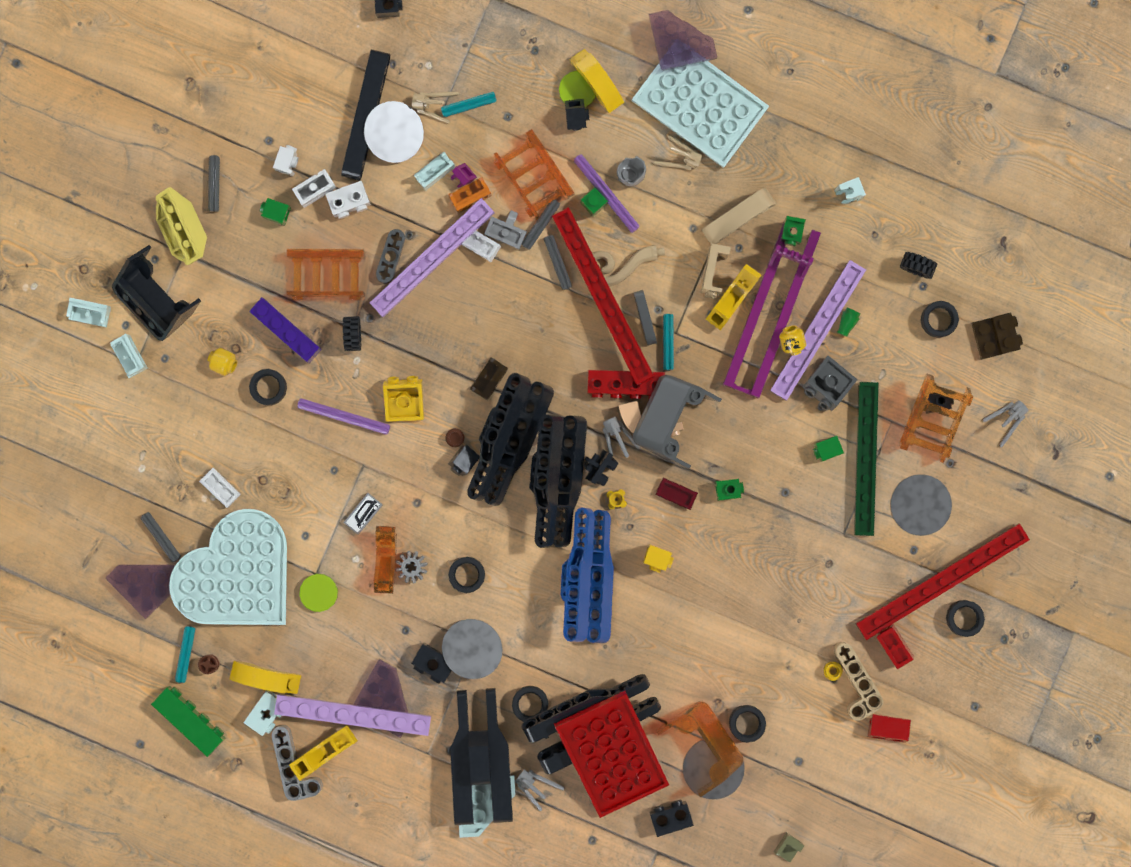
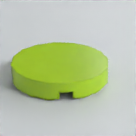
(574, 87)
(318, 592)

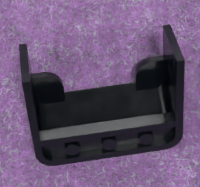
(147, 299)

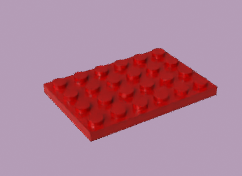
(611, 754)

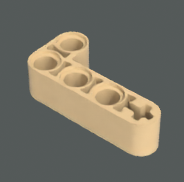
(739, 216)
(855, 678)

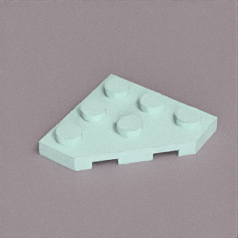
(482, 810)

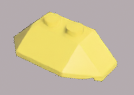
(180, 226)

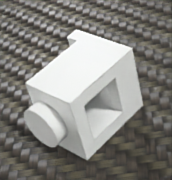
(286, 160)

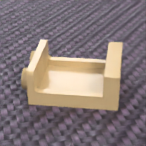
(714, 251)

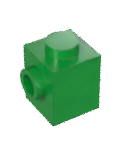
(729, 489)

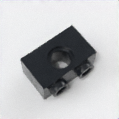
(421, 663)

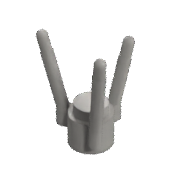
(1016, 411)
(613, 427)
(526, 780)

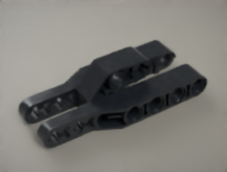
(508, 436)
(552, 467)
(542, 725)
(472, 764)

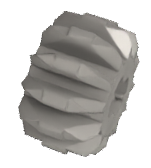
(413, 573)

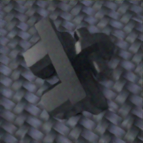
(597, 466)

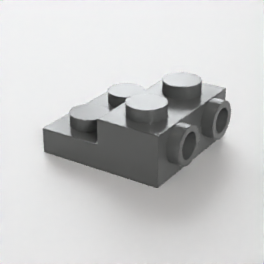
(829, 384)

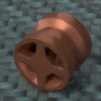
(206, 666)

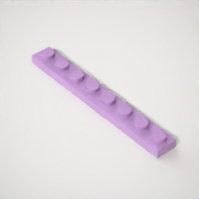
(432, 257)
(818, 329)
(352, 715)

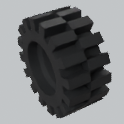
(918, 265)
(352, 333)

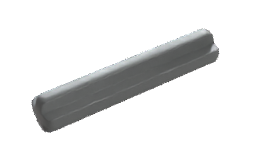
(213, 183)
(540, 224)
(557, 262)
(160, 537)

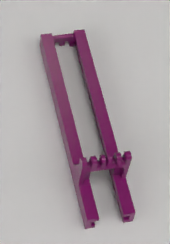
(779, 251)

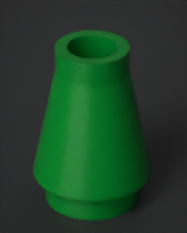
(848, 321)

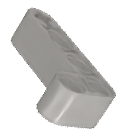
(283, 763)

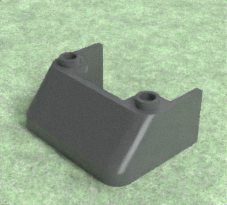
(662, 416)

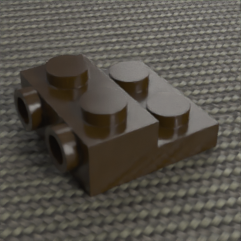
(997, 335)

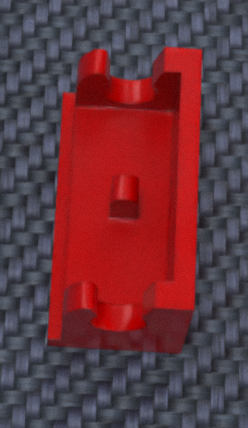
(895, 646)
(889, 728)

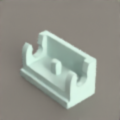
(434, 171)
(853, 190)
(88, 312)
(128, 355)

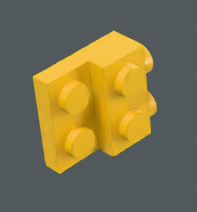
(403, 399)

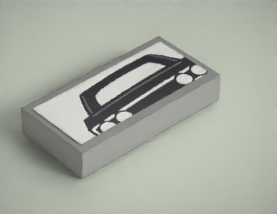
(363, 513)

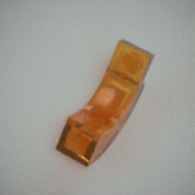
(385, 559)

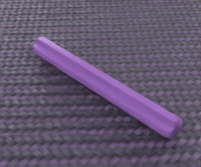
(612, 200)
(343, 416)

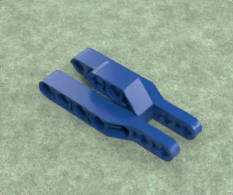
(584, 593)

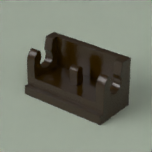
(489, 378)

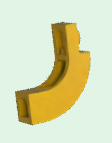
(598, 80)
(733, 297)
(264, 678)
(323, 752)

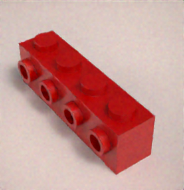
(618, 384)

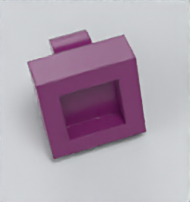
(464, 174)

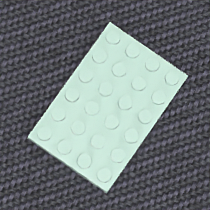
(702, 107)

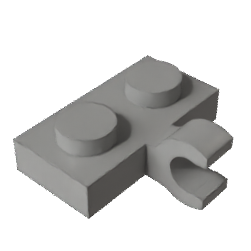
(506, 231)

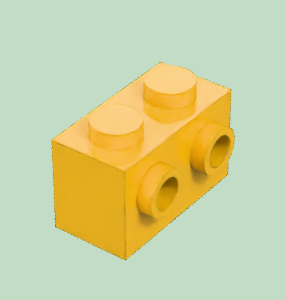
(658, 558)

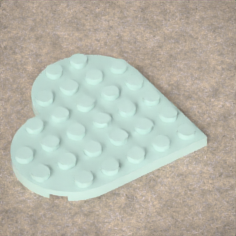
(236, 577)

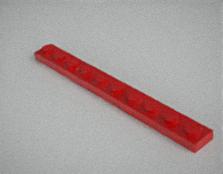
(603, 296)
(942, 581)

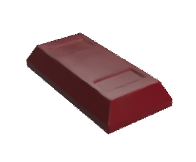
(676, 493)

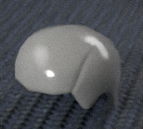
(631, 171)

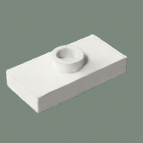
(482, 246)
(220, 487)

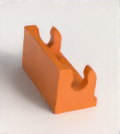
(469, 195)

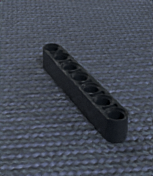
(369, 98)

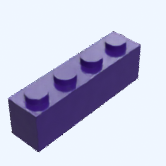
(285, 330)

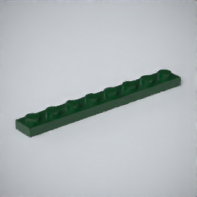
(866, 458)

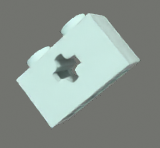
(256, 720)

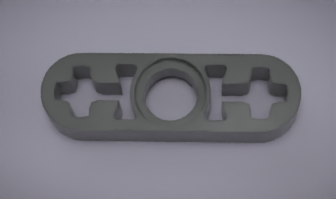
(400, 244)
(645, 317)

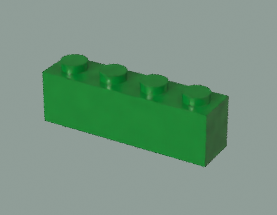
(188, 720)

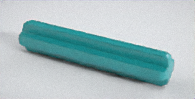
(468, 104)
(668, 342)
(185, 653)

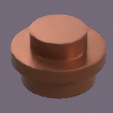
(455, 437)

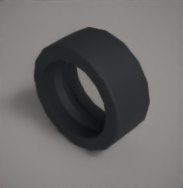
(953, 314)
(282, 387)
(452, 577)
(979, 615)
(524, 690)
(761, 719)

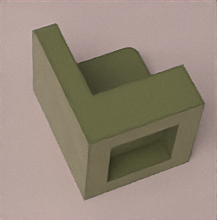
(788, 847)

